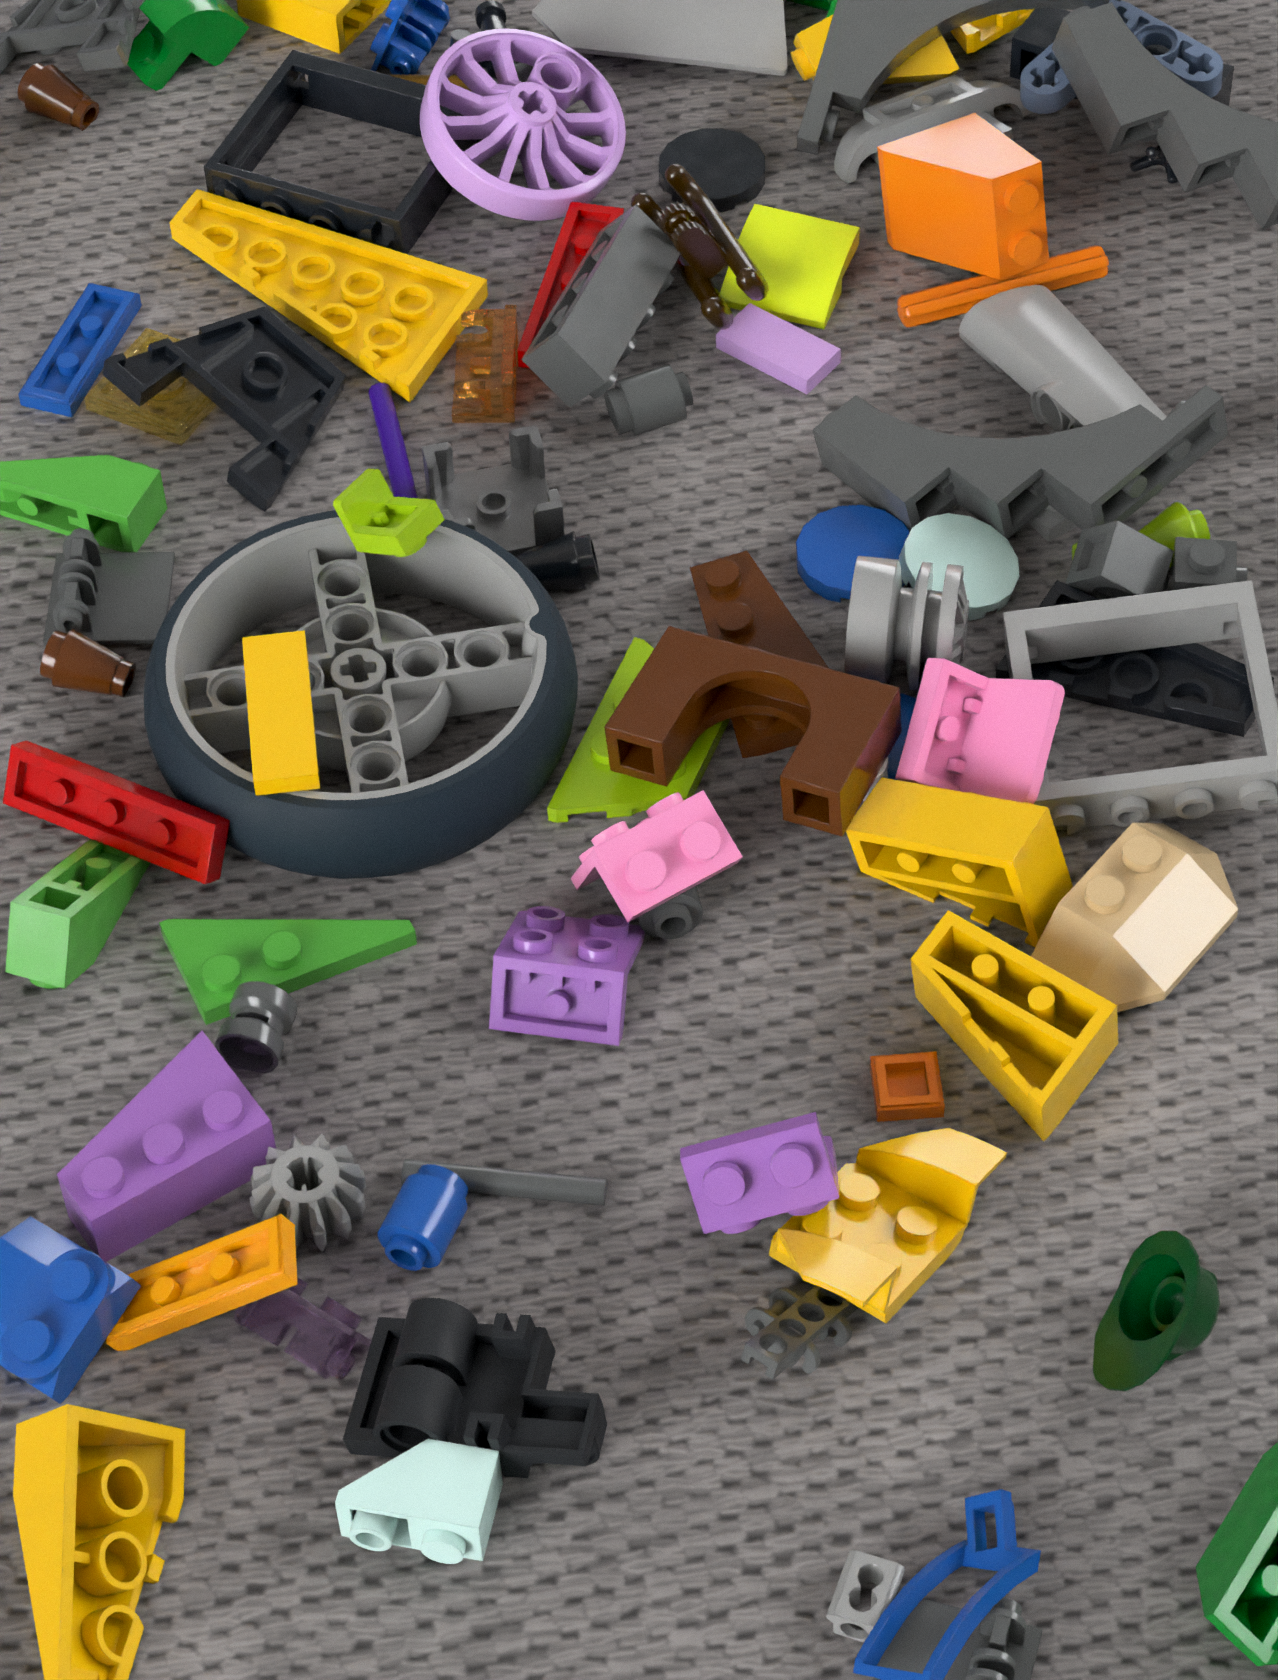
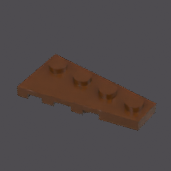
(747, 611)

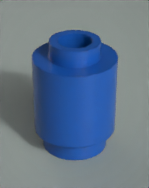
(424, 1218)

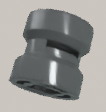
(254, 1032)

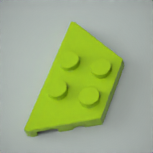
(591, 785)

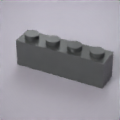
(603, 308)

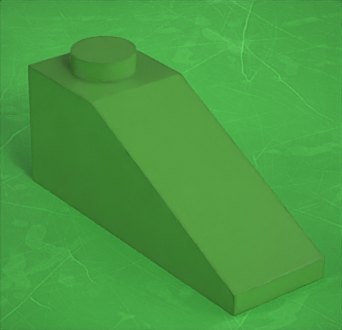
(97, 493)
(70, 913)

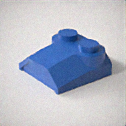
(55, 1306)

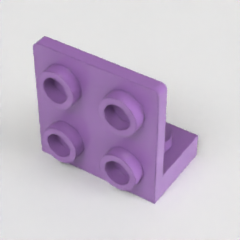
(564, 975)

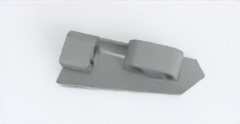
(690, 32)
(1051, 358)

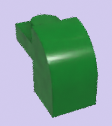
(176, 30)

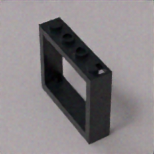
(345, 92)

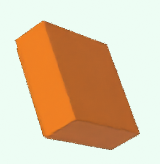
(907, 1086)

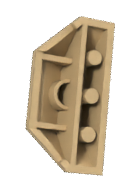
(1139, 917)

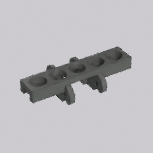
(805, 1314)

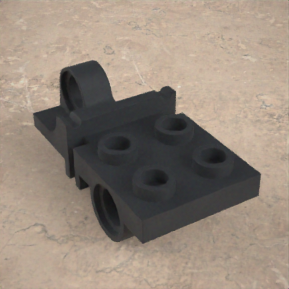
(471, 1387)

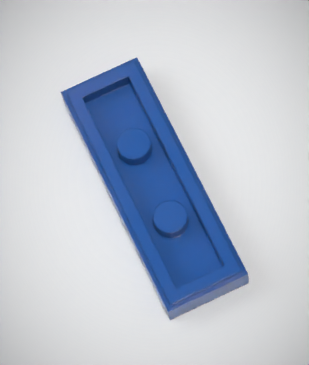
(80, 350)

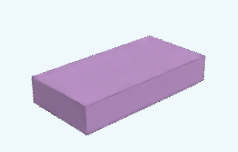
(778, 348)

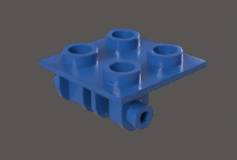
(410, 35)

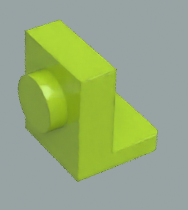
(384, 522)

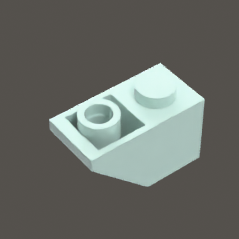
(427, 1500)

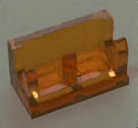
(487, 368)

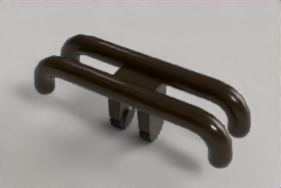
(704, 245)

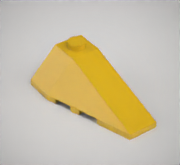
(88, 1525)

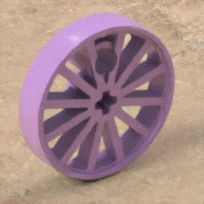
(524, 121)

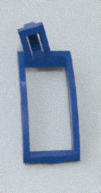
(1013, 1567)

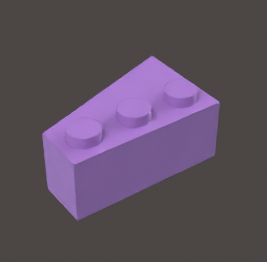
(166, 1152)

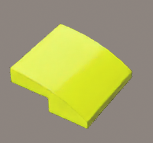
(800, 261)

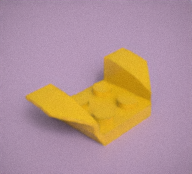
(893, 1219)

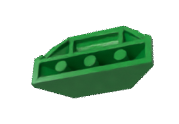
(1241, 1567)

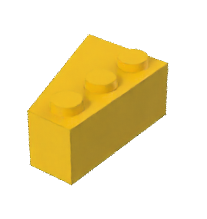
(966, 847)
(1014, 1019)

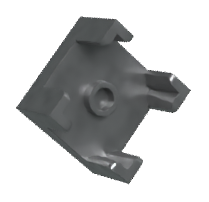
(501, 501)

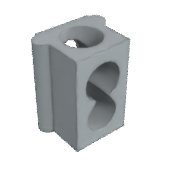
(857, 1570)

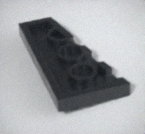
(1167, 683)

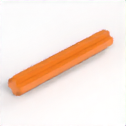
(960, 296)

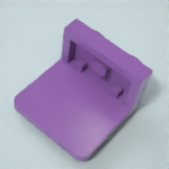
(761, 1174)

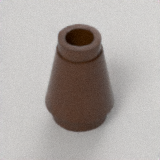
(56, 97)
(85, 665)

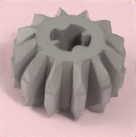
(311, 1188)

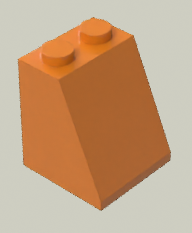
(965, 198)

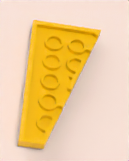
(358, 298)

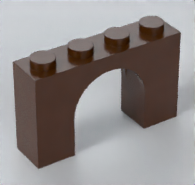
(705, 680)

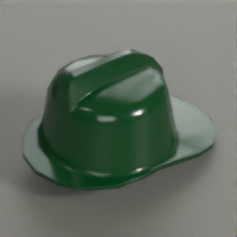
(1157, 1313)

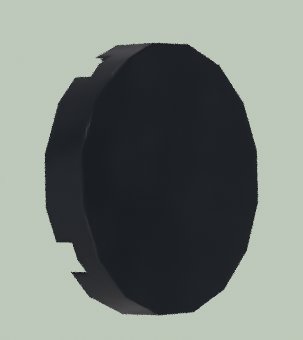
(720, 161)

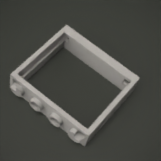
(1143, 624)

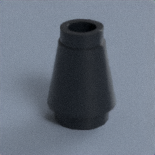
(563, 562)

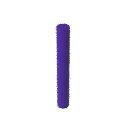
(392, 441)

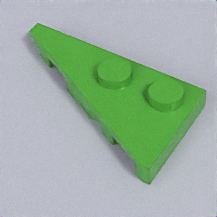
(281, 952)

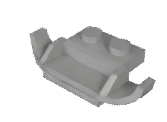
(919, 111)

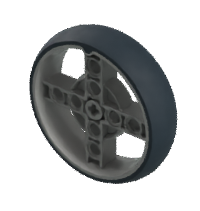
(376, 696)

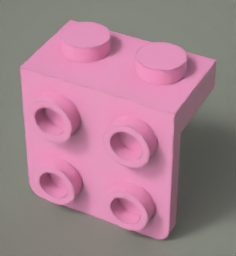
(980, 732)
(659, 856)

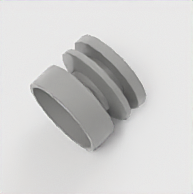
(903, 622)

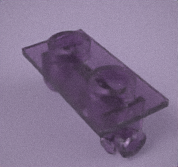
(322, 1335)

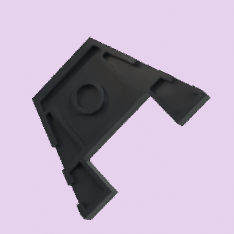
(258, 377)

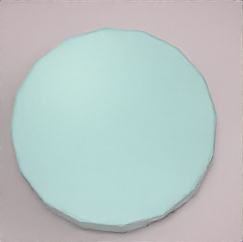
(957, 539)

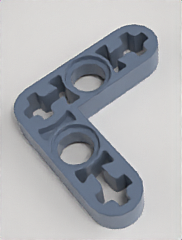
(1186, 58)

